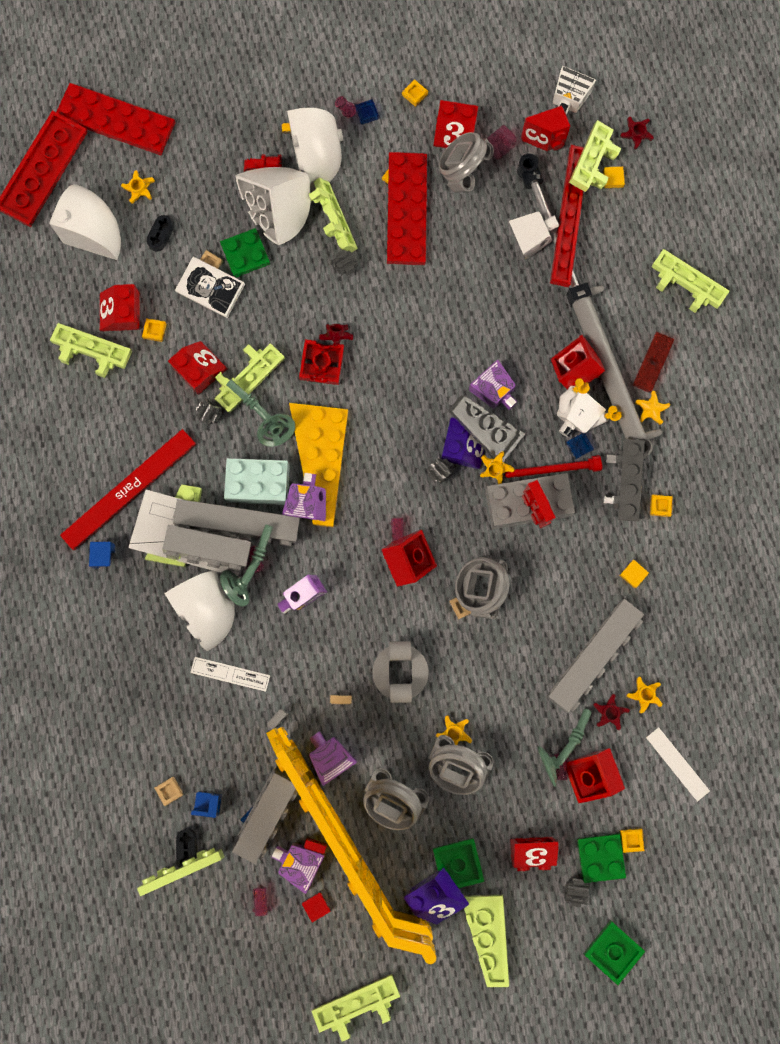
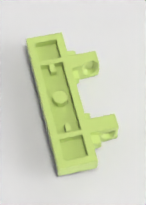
(597, 145)
(338, 225)
(702, 287)
(105, 352)
(259, 367)
(168, 875)
(342, 1009)

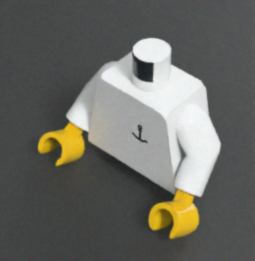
(581, 411)

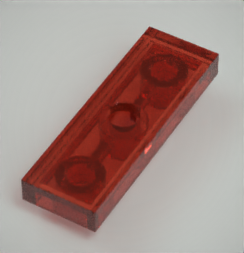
(657, 352)

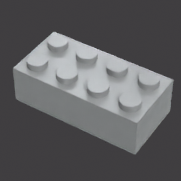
(508, 508)
(206, 547)
(264, 816)

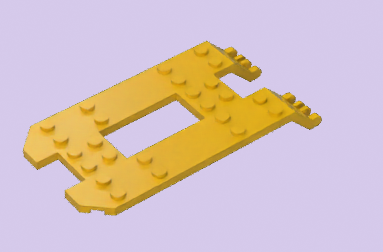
(397, 928)

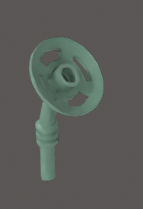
(272, 421)
(239, 585)
(553, 763)

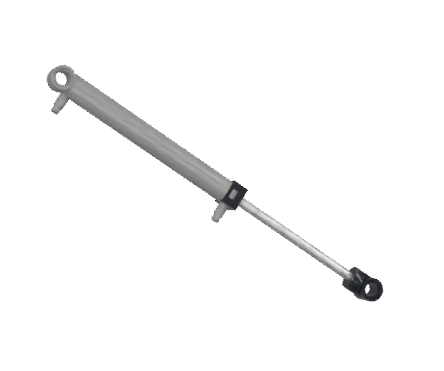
(580, 299)

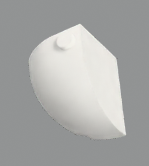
(316, 143)
(276, 200)
(86, 222)
(204, 607)

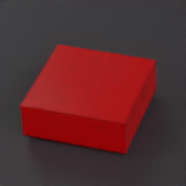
(315, 846)
(316, 907)

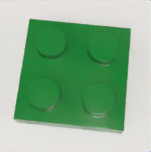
(245, 252)
(601, 858)
(460, 862)
(614, 952)

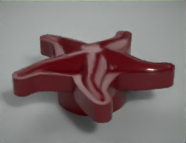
(637, 132)
(336, 333)
(610, 712)

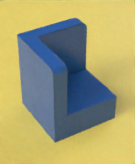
(100, 554)
(207, 804)

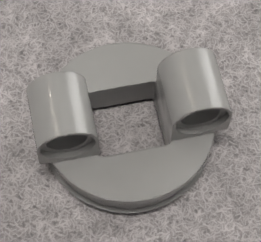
(459, 172)
(497, 591)
(400, 652)
(446, 752)
(381, 787)

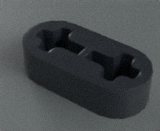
(163, 235)
(181, 848)

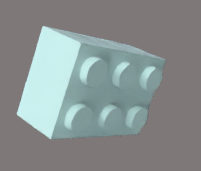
(256, 481)

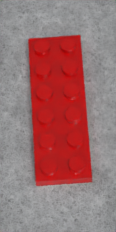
(116, 119)
(41, 168)
(407, 208)

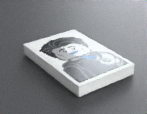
(210, 287)

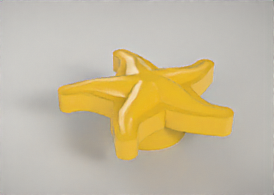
(138, 187)
(652, 408)
(495, 467)
(645, 695)
(455, 731)

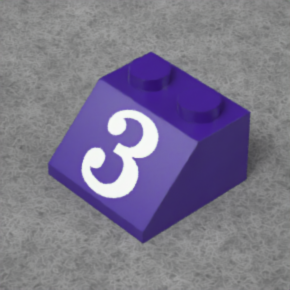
(461, 447)
(435, 898)

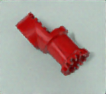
(264, 162)

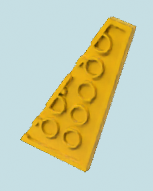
(320, 446)

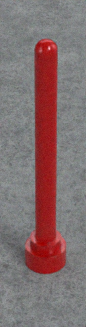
(593, 463)

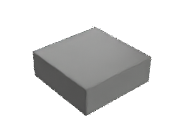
(277, 719)

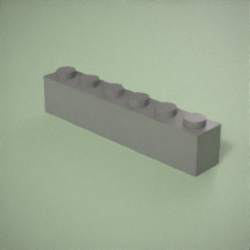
(235, 521)
(595, 655)

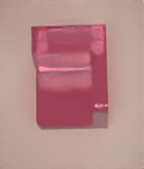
(502, 141)

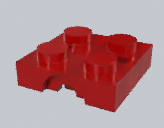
(321, 357)
(539, 504)

